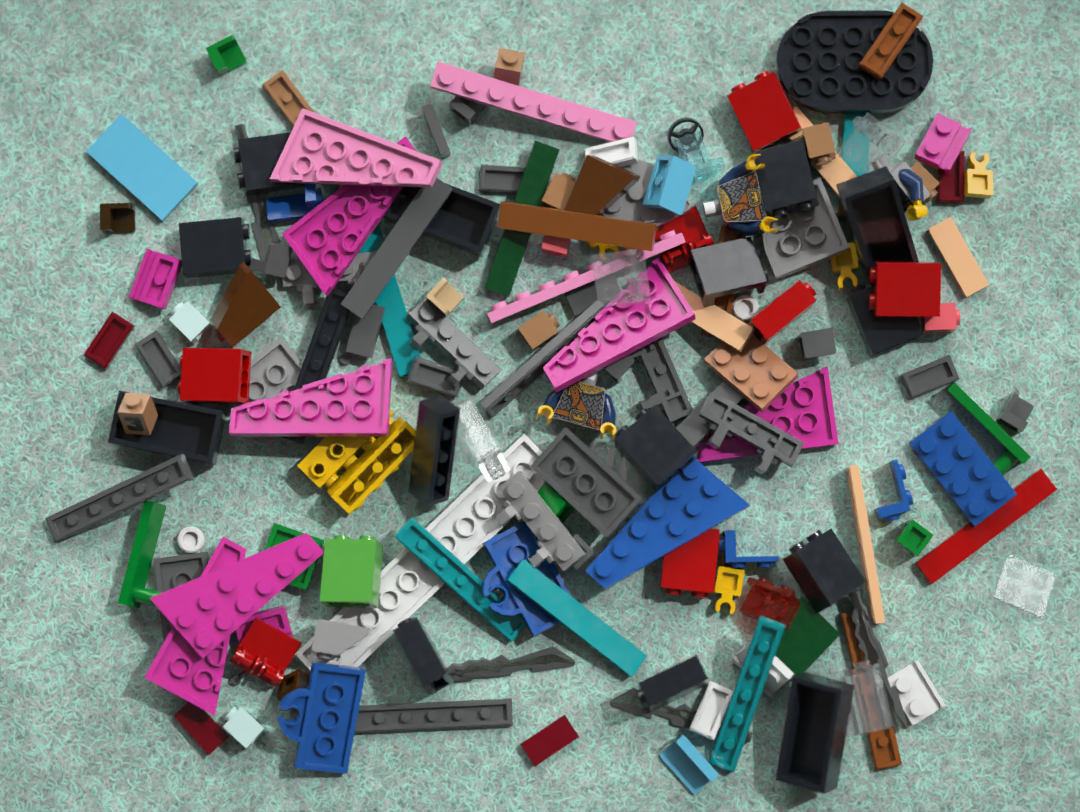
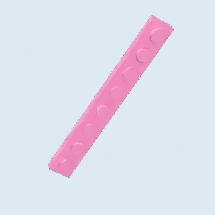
(531, 103)
(570, 282)

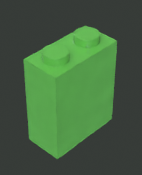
(351, 572)

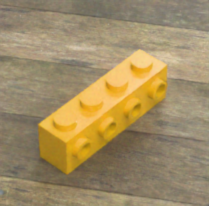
(332, 455)
(373, 466)

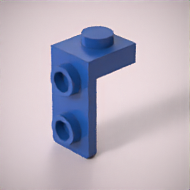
(294, 206)
(892, 511)
(727, 544)

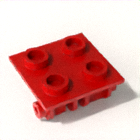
(694, 234)
(265, 652)

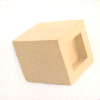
(444, 297)

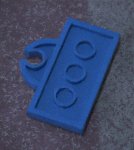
(505, 553)
(324, 717)

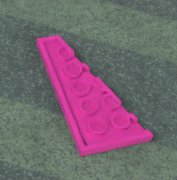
(339, 227)
(622, 330)
(330, 407)
(801, 411)
(224, 599)
(177, 662)

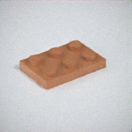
(752, 372)

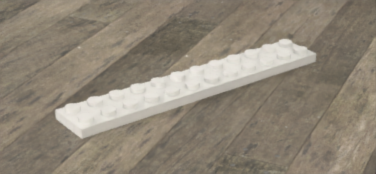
(409, 582)

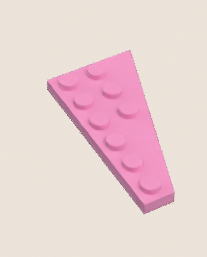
(339, 154)

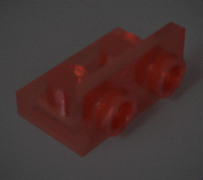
(770, 602)

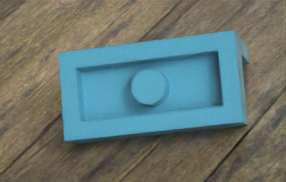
(669, 184)
(688, 764)

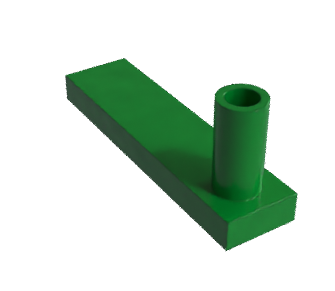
(1013, 452)
(133, 589)

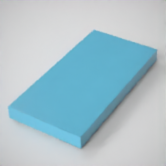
(142, 167)

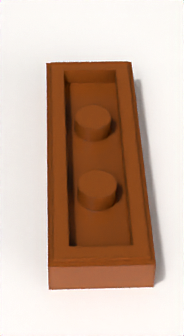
(890, 41)

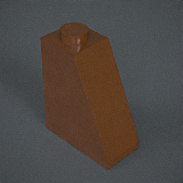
(599, 186)
(242, 307)

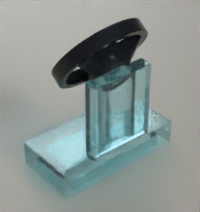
(692, 149)

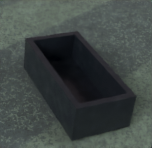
(876, 219)
(461, 222)
(177, 431)
(814, 732)

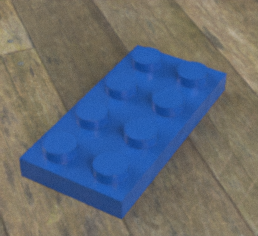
(963, 468)

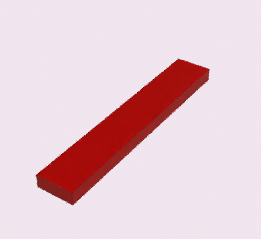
(971, 538)

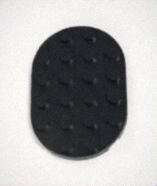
(823, 56)

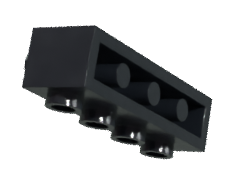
(434, 450)

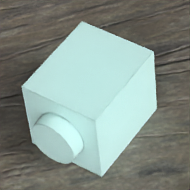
(190, 321)
(243, 726)

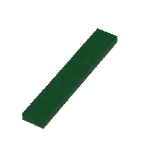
(512, 242)

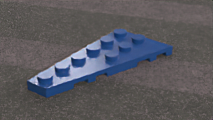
(667, 521)

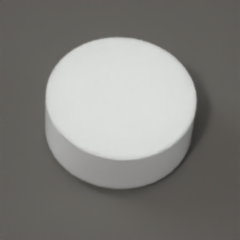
(745, 307)
(191, 539)

